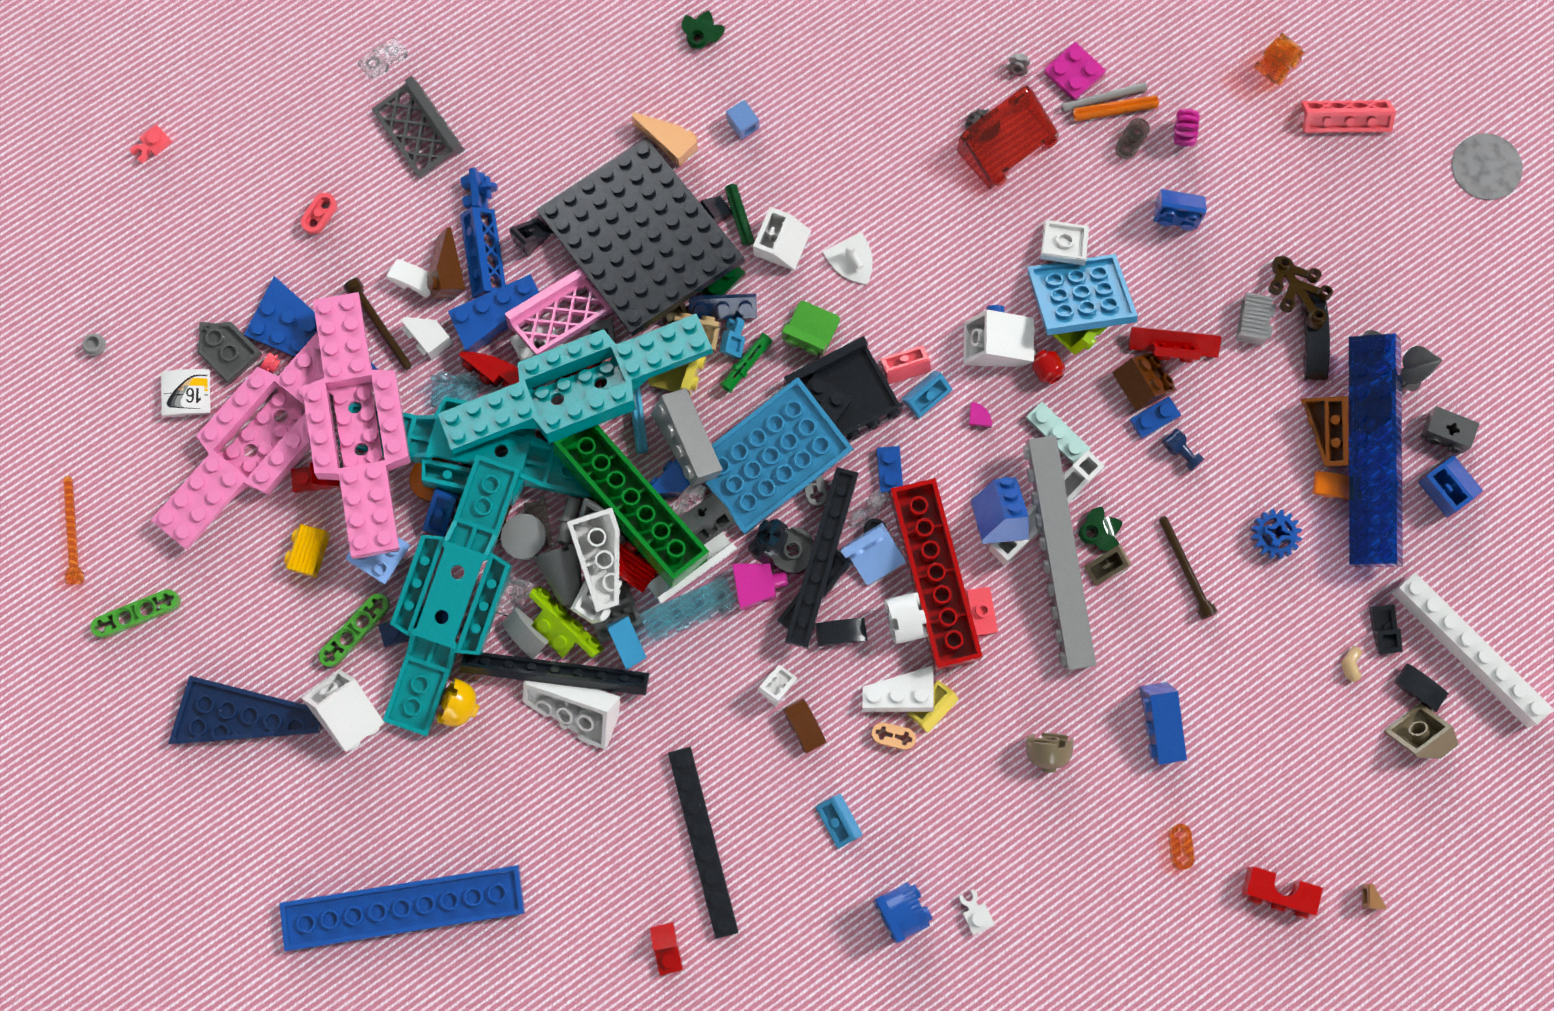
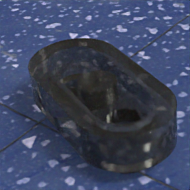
(1131, 139)

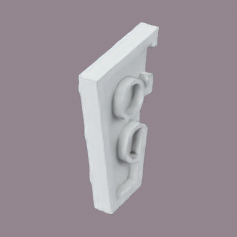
(901, 693)

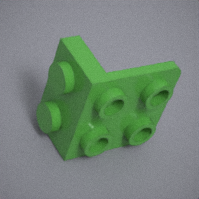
(811, 328)

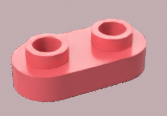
(317, 214)

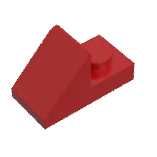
(305, 480)
(666, 948)

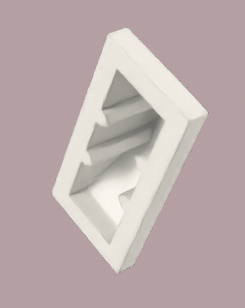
(777, 685)

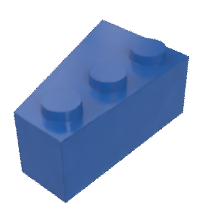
(1163, 723)

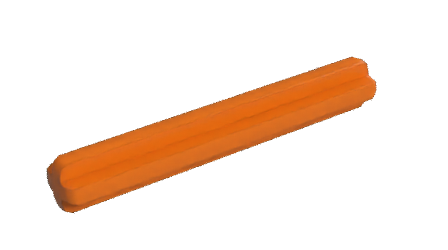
(1115, 108)

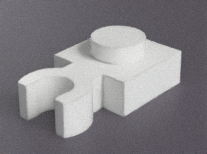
(977, 916)

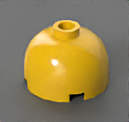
(458, 704)

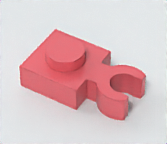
(153, 141)

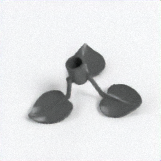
(1417, 364)

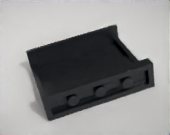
(858, 375)

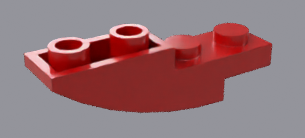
(490, 368)

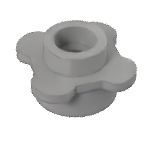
(1018, 64)

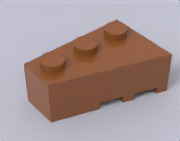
(1330, 427)

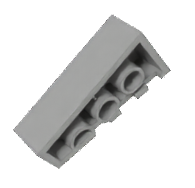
(686, 436)

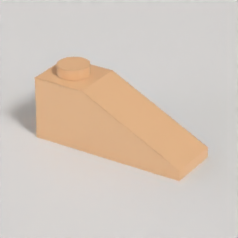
(668, 137)

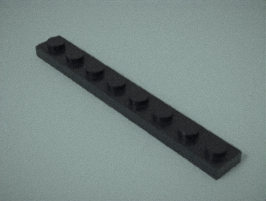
(821, 558)
(556, 673)
(703, 843)

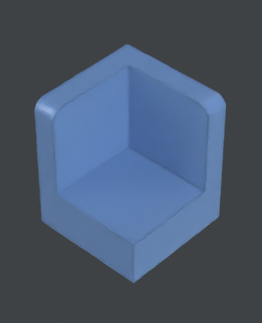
(742, 119)

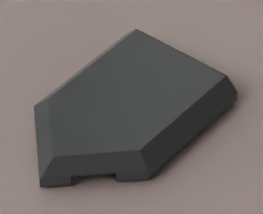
(226, 349)

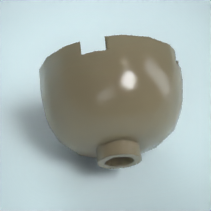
(1049, 751)

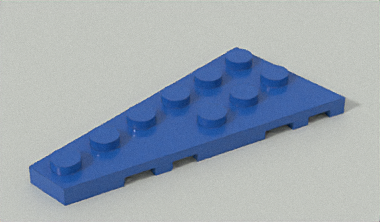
(283, 321)

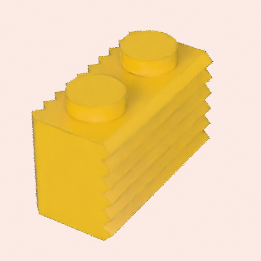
(307, 550)

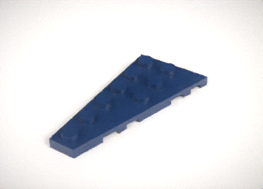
(227, 713)

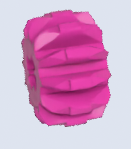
(1186, 127)

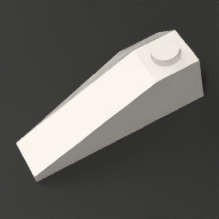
(598, 552)
(583, 710)

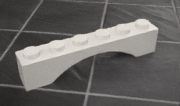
(1075, 480)

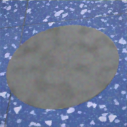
(1487, 166)

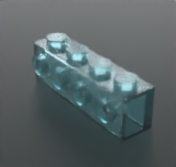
(687, 608)

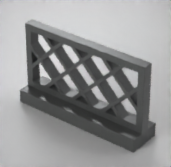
(435, 121)

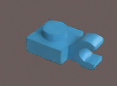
(732, 340)

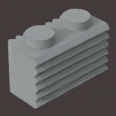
(1255, 319)

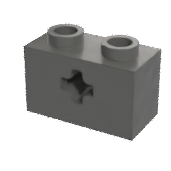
(1461, 430)
(708, 519)

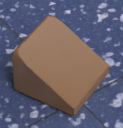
(1371, 898)

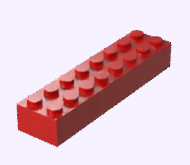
(935, 574)

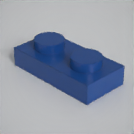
(1155, 417)
(889, 468)
(440, 512)

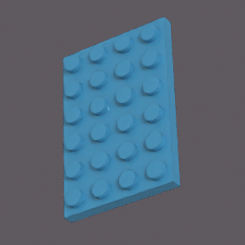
(775, 455)

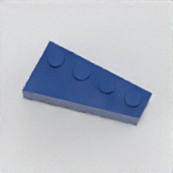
(485, 317)

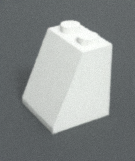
(999, 340)
(343, 710)

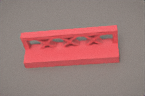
(1348, 116)

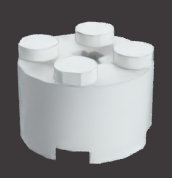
(905, 618)

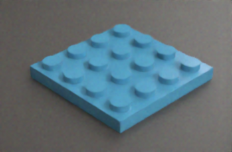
(1082, 296)

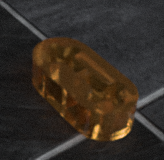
(1187, 845)

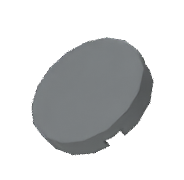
(523, 536)

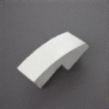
(409, 275)

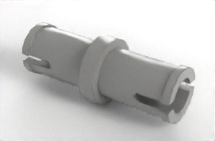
(570, 513)

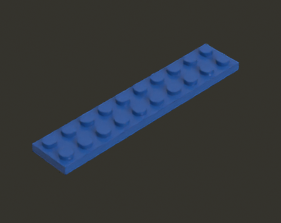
(402, 908)

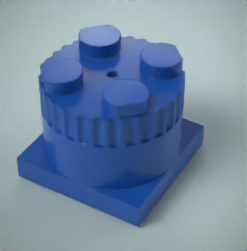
(902, 912)

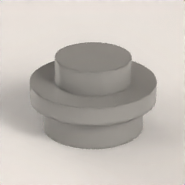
(94, 344)

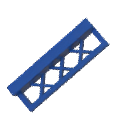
(478, 250)

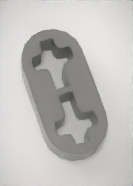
(821, 489)

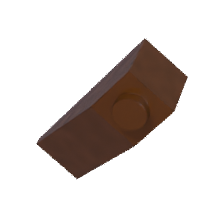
(445, 273)

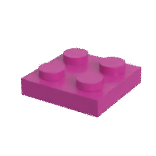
(1074, 71)

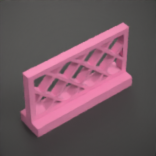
(548, 301)

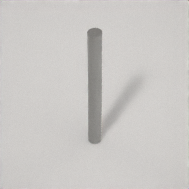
(1110, 95)

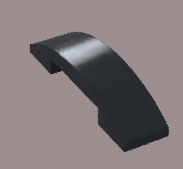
(1316, 345)

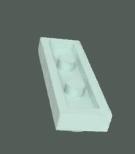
(1049, 424)

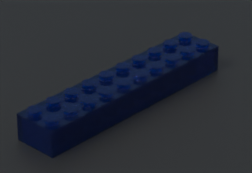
(1375, 451)

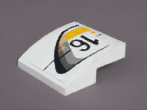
(185, 392)

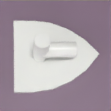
(852, 258)

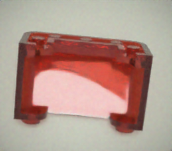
(1007, 137)

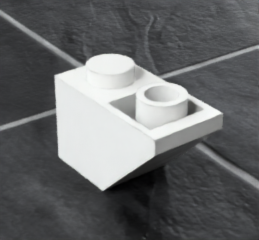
(428, 334)

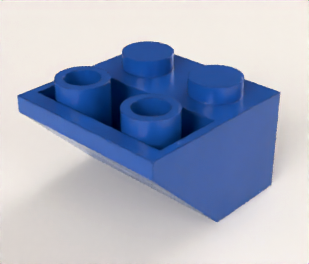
(1179, 209)
(1450, 486)

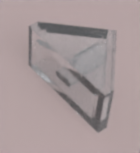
(514, 595)

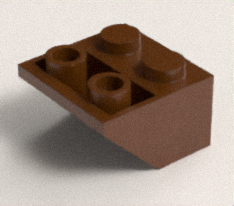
(1144, 380)

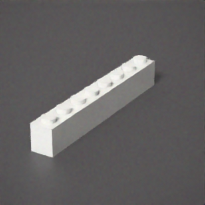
(1472, 651)

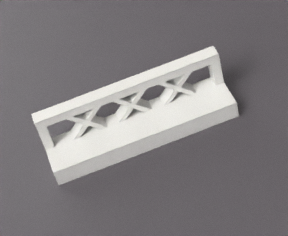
(718, 549)

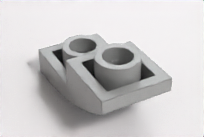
(523, 634)

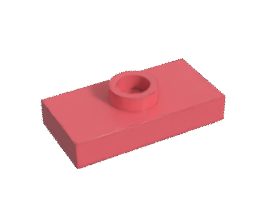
(982, 610)

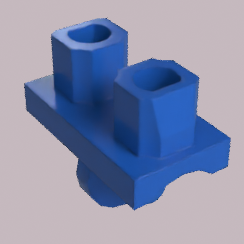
(480, 188)

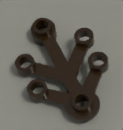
(1284, 267)

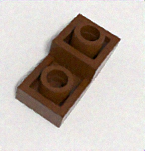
(805, 725)

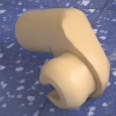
(1350, 666)

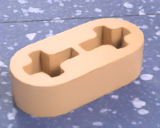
(895, 730)

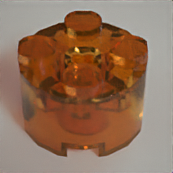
(1279, 58)

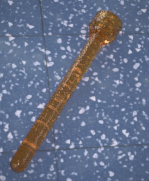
(74, 574)

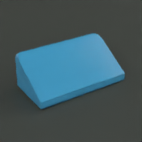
(927, 393)
(626, 642)
(839, 821)

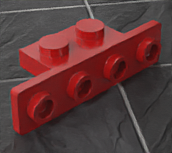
(1175, 344)

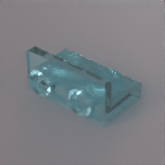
(459, 387)

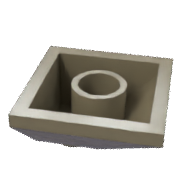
(1423, 733)

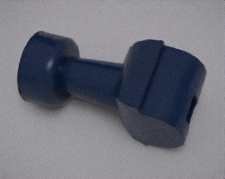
(1176, 443)

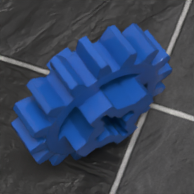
(1286, 536)

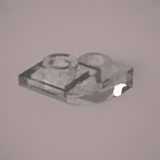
(378, 60)
(690, 494)
(873, 504)

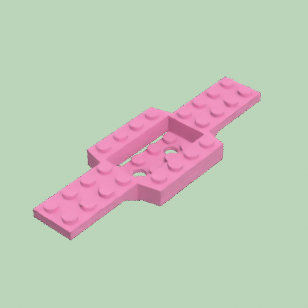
(351, 380)
(230, 472)

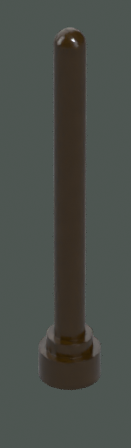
(355, 285)
(1205, 607)

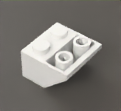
(781, 239)

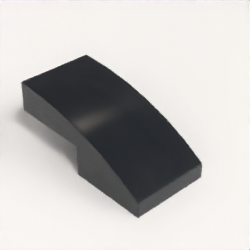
(1385, 629)
(840, 632)
(1421, 687)

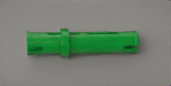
(730, 382)

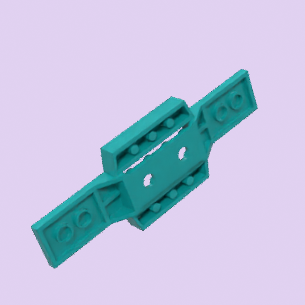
(583, 403)
(525, 451)
(432, 588)

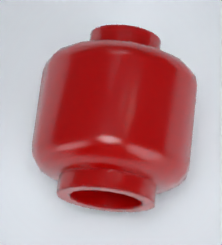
(1048, 367)

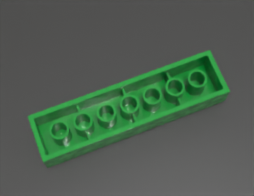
(635, 503)

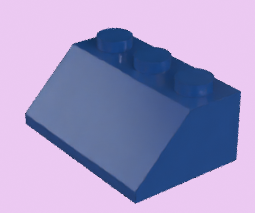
(1001, 512)

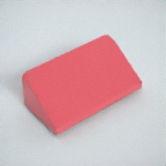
(906, 364)

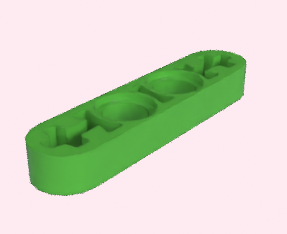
(135, 612)
(352, 628)

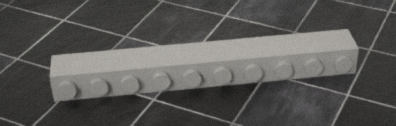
(1060, 553)

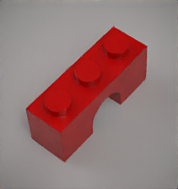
(1260, 887)

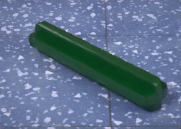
(739, 215)

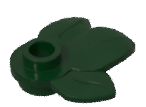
(702, 28)
(1103, 528)

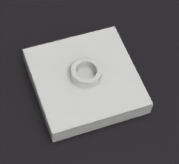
(1064, 242)

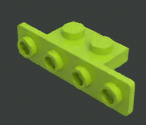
(560, 627)

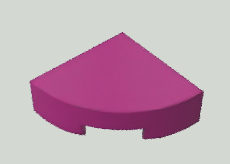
(979, 416)

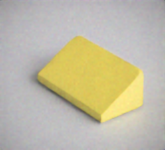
(943, 701)

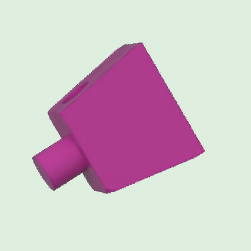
(756, 584)

